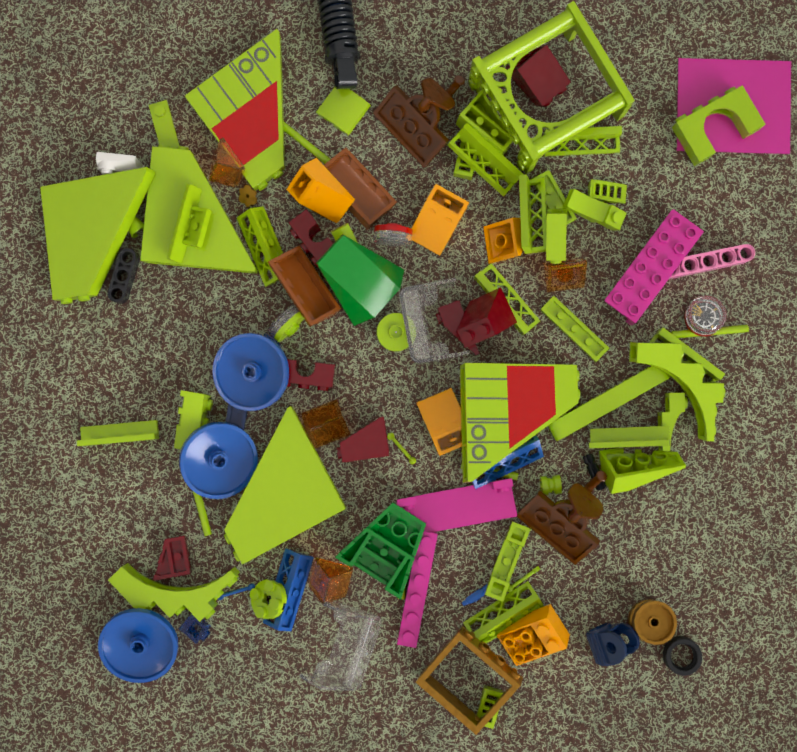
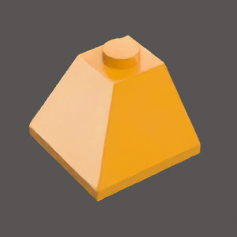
(503, 240)

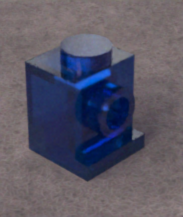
(188, 629)

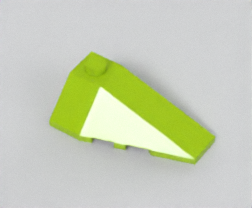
(631, 470)

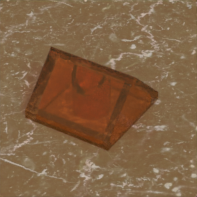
(226, 166)
(566, 275)
(325, 424)
(330, 580)

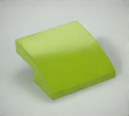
(343, 109)

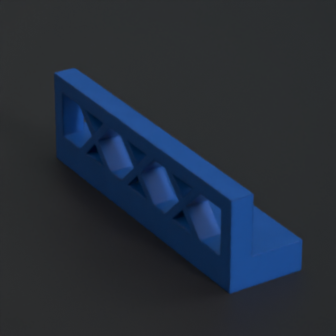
(507, 467)
(297, 578)

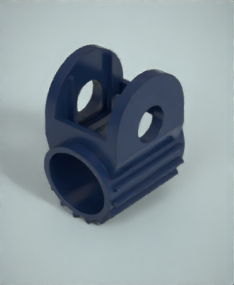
(607, 644)

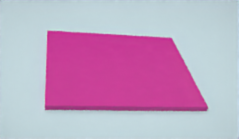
(767, 86)

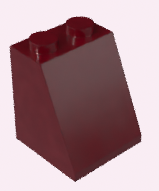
(540, 76)
(485, 318)
(366, 443)

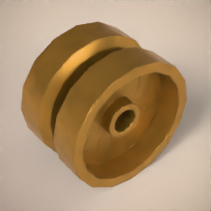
(664, 621)

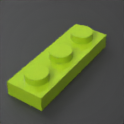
(554, 196)

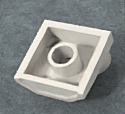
(112, 163)

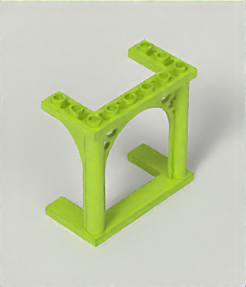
(481, 78)

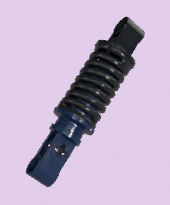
(340, 41)

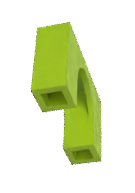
(734, 104)

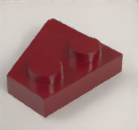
(174, 559)

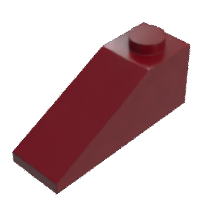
(450, 316)

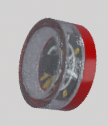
(392, 235)
(705, 315)

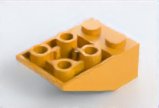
(320, 191)
(438, 219)
(442, 420)
(534, 636)

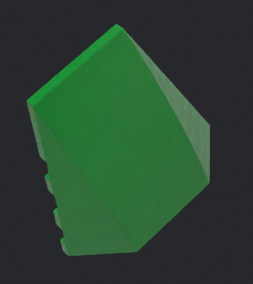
(359, 278)
(387, 548)

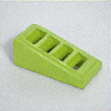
(462, 173)
(592, 188)
(493, 692)

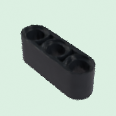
(121, 267)

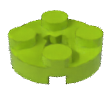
(259, 599)

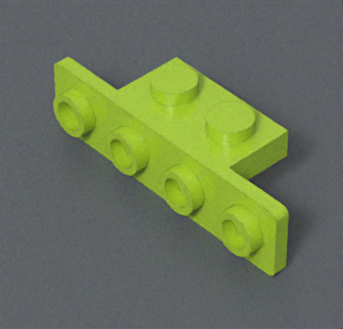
(190, 224)

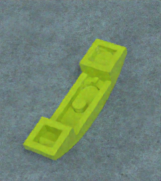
(506, 561)

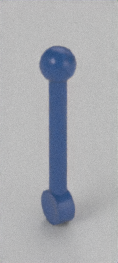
(249, 587)

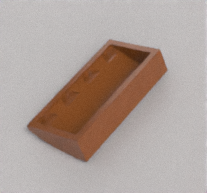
(370, 196)
(304, 286)

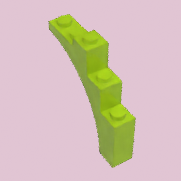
(689, 376)
(145, 593)

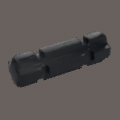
(593, 468)

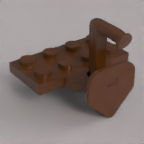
(413, 123)
(562, 527)

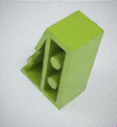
(486, 122)
(192, 416)

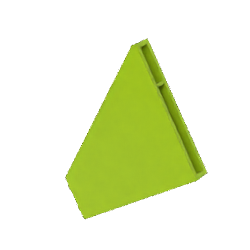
(87, 227)
(221, 246)
(284, 494)

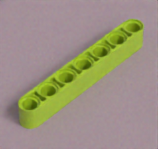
(607, 402)

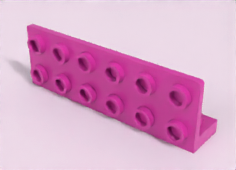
(653, 266)
(463, 505)

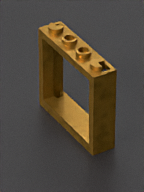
(451, 702)

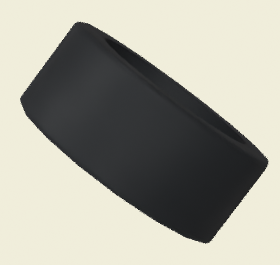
(697, 656)

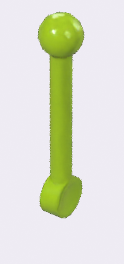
(412, 460)
(511, 587)

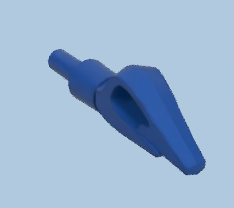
(477, 595)

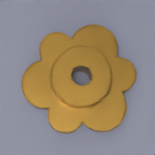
(248, 196)

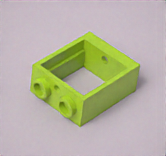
(556, 235)

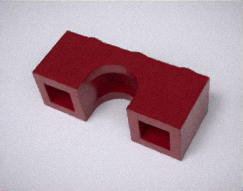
(305, 229)
(321, 377)

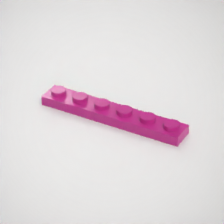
(417, 591)

